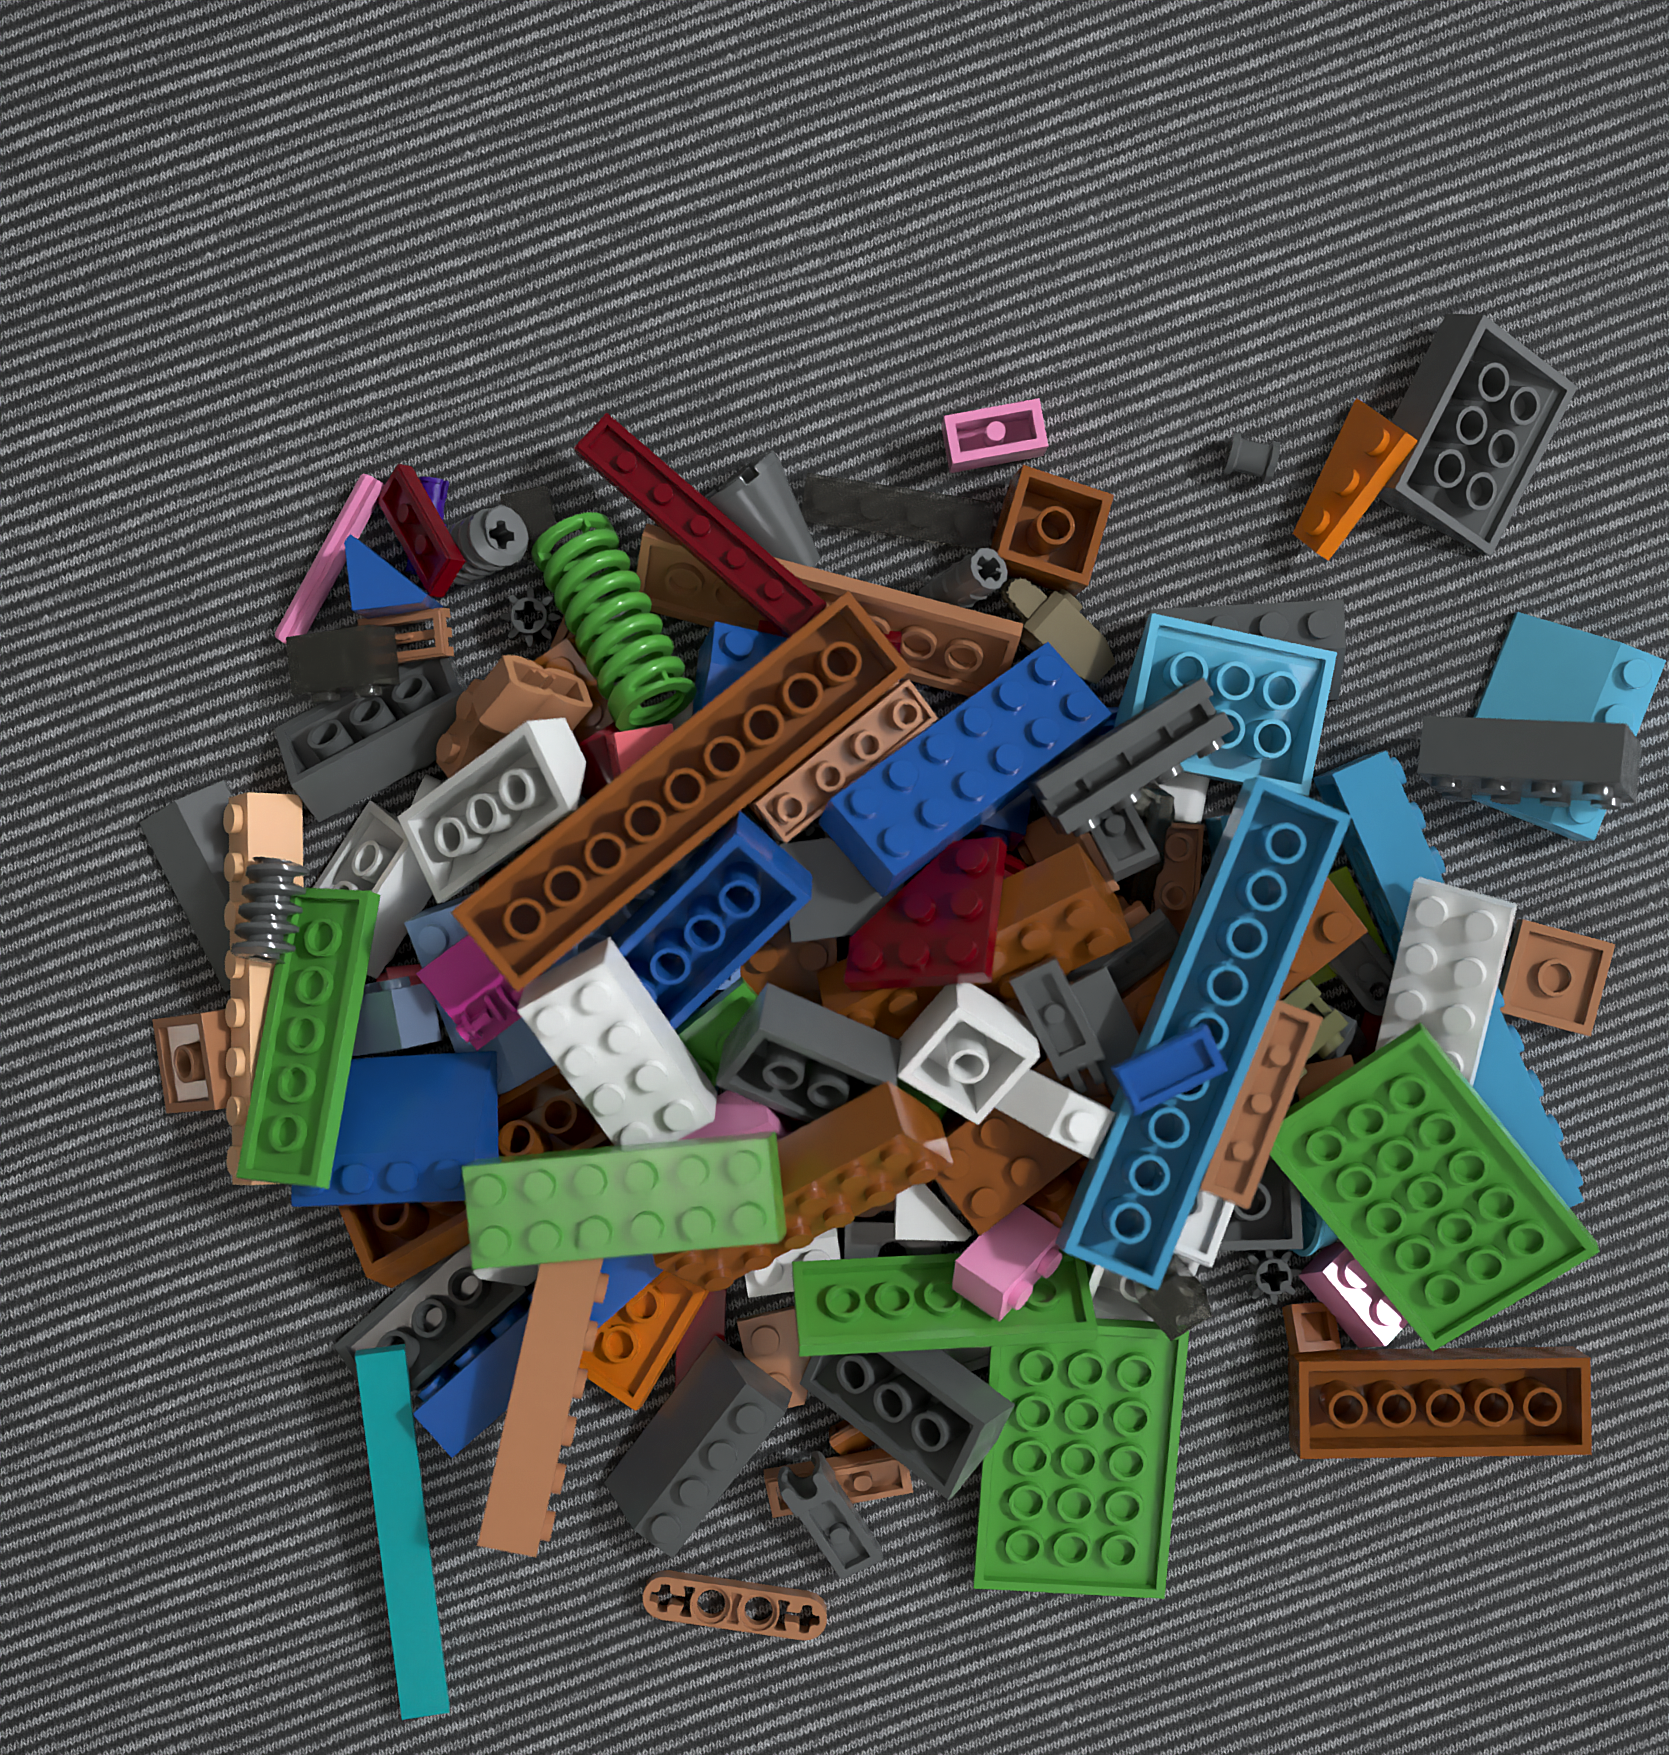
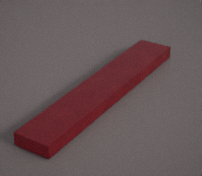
(699, 526)

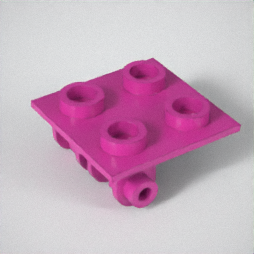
(472, 992)

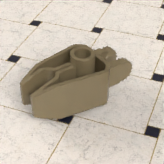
(1058, 620)

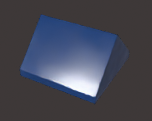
(378, 587)

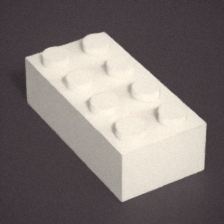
(618, 1049)

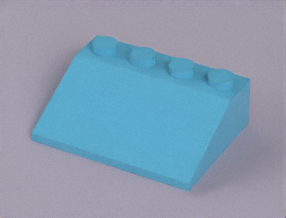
(1566, 676)
(1264, 685)

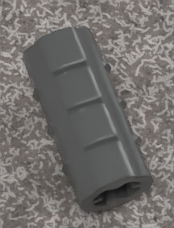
(968, 579)

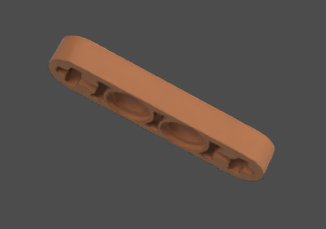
(736, 1596)

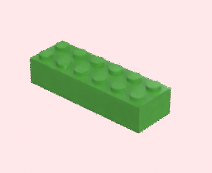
(624, 1200)

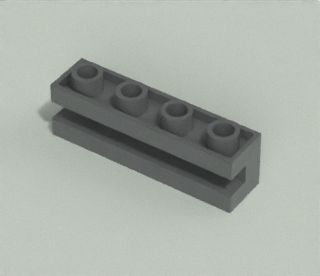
(1130, 757)

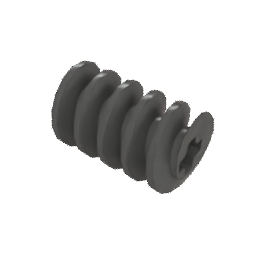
(488, 542)
(268, 910)

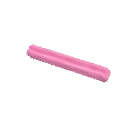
(330, 559)

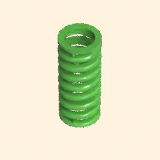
(574, 563)

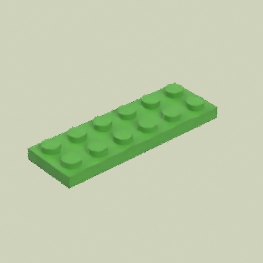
(309, 1040)
(912, 1306)

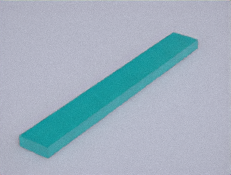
(402, 1531)

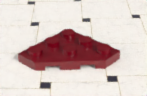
(937, 925)

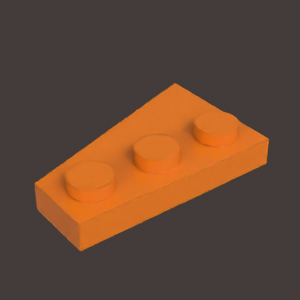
(1352, 477)
(642, 1337)

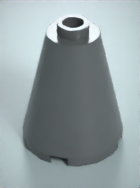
(767, 510)

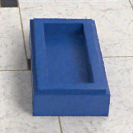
(1169, 1068)

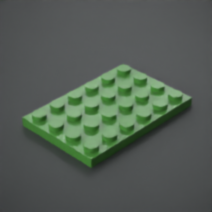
(1428, 1188)
(1084, 1464)

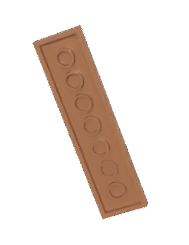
(940, 641)

